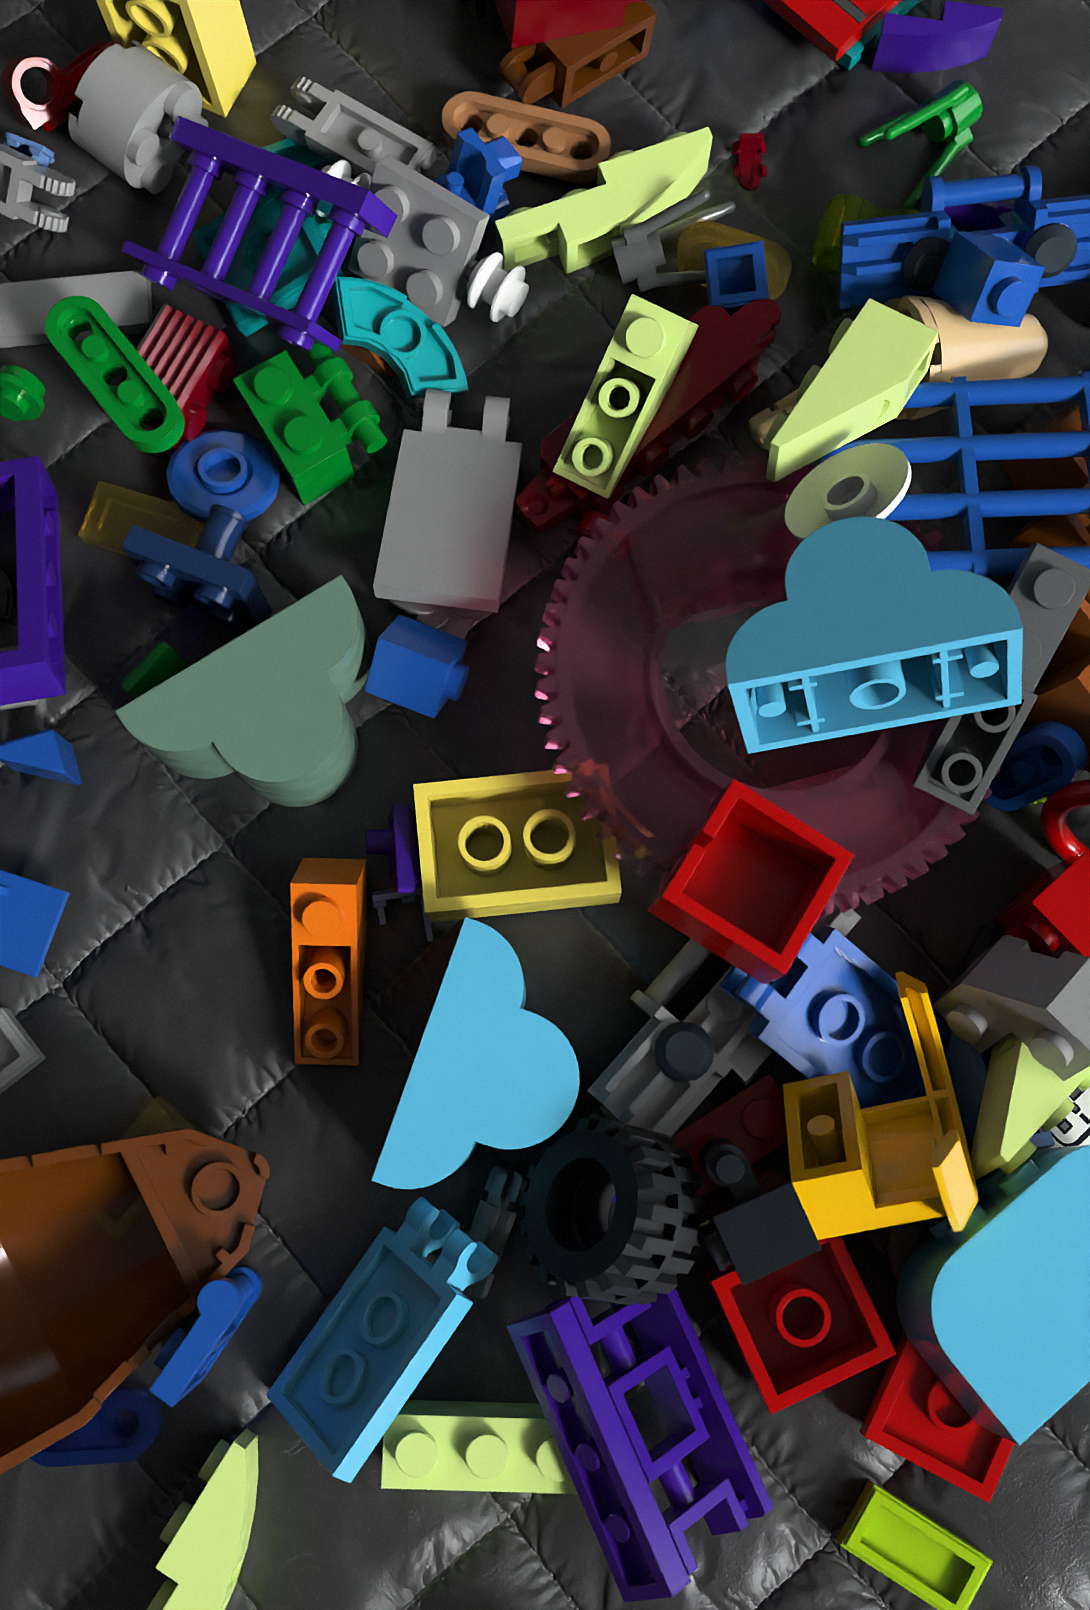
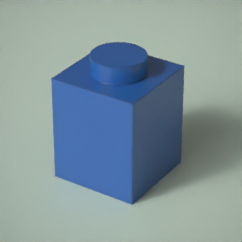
(987, 279)
(417, 666)

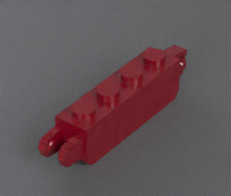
(715, 368)

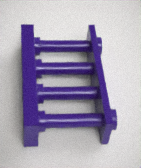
(302, 193)

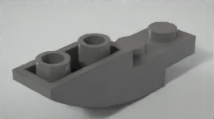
(971, 746)

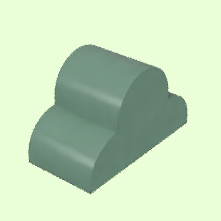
(267, 703)

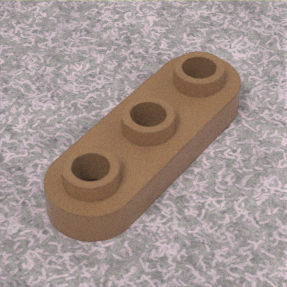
(554, 133)

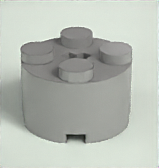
(130, 113)

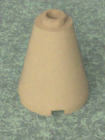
(972, 348)

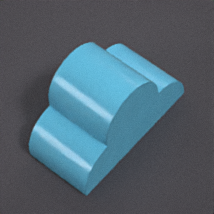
(871, 641)
(480, 1070)

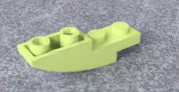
(627, 193)
(213, 1535)

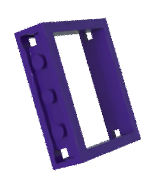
(39, 662)

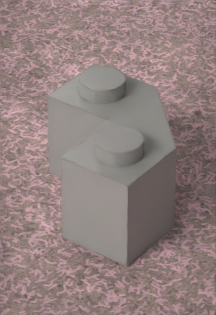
(1024, 994)

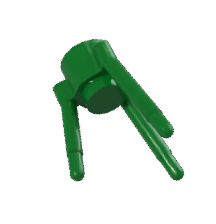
(941, 117)

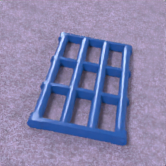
(969, 448)

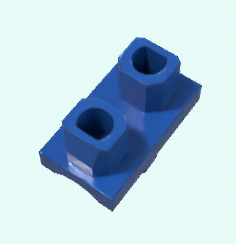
(479, 171)

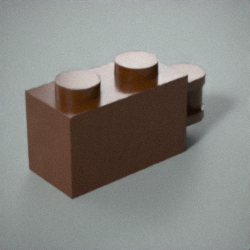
(581, 62)

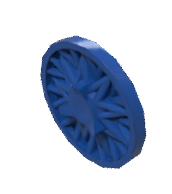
(223, 470)

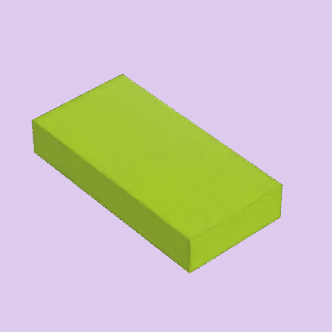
(913, 1550)

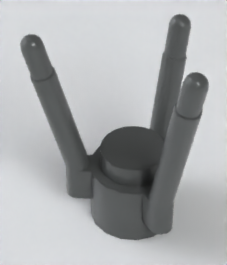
(640, 248)

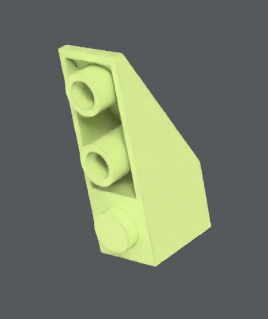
(860, 387)
(625, 395)
(1015, 1104)

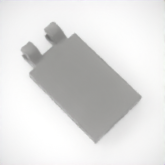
(450, 510)

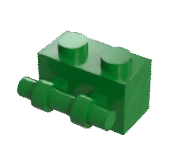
(296, 427)

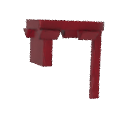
(749, 166)

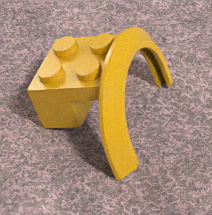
(883, 1160)

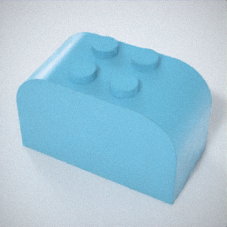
(1008, 1295)

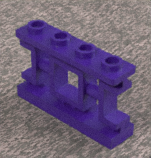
(607, 1450)

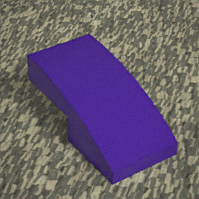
(930, 45)

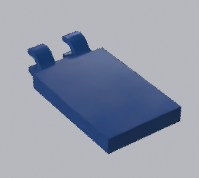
(835, 1017)

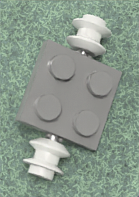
(430, 246)

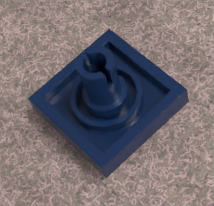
(203, 572)

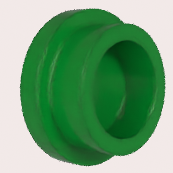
(20, 394)

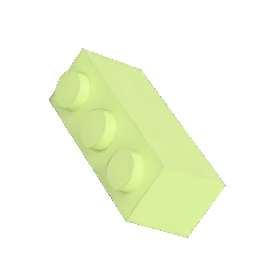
(473, 1449)

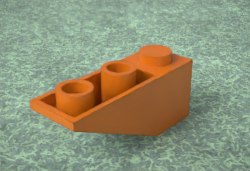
(328, 959)

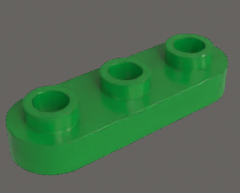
(101, 359)

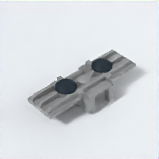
(678, 1063)

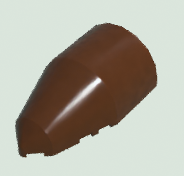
(93, 1307)

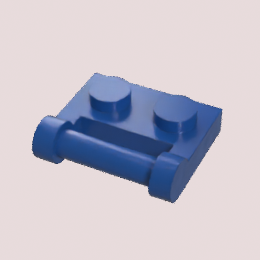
(195, 1349)

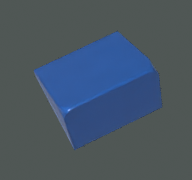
(736, 275)
(42, 755)

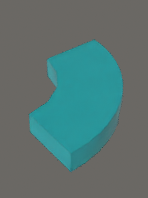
(400, 333)

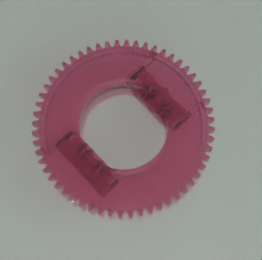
(701, 556)

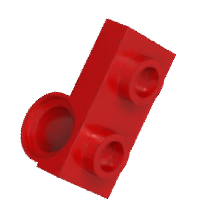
(61, 87)

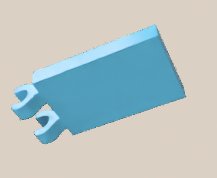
(379, 1337)

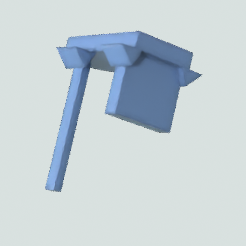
(38, 151)
(380, 898)

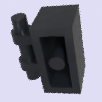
(754, 1217)

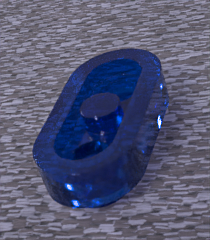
(103, 1438)

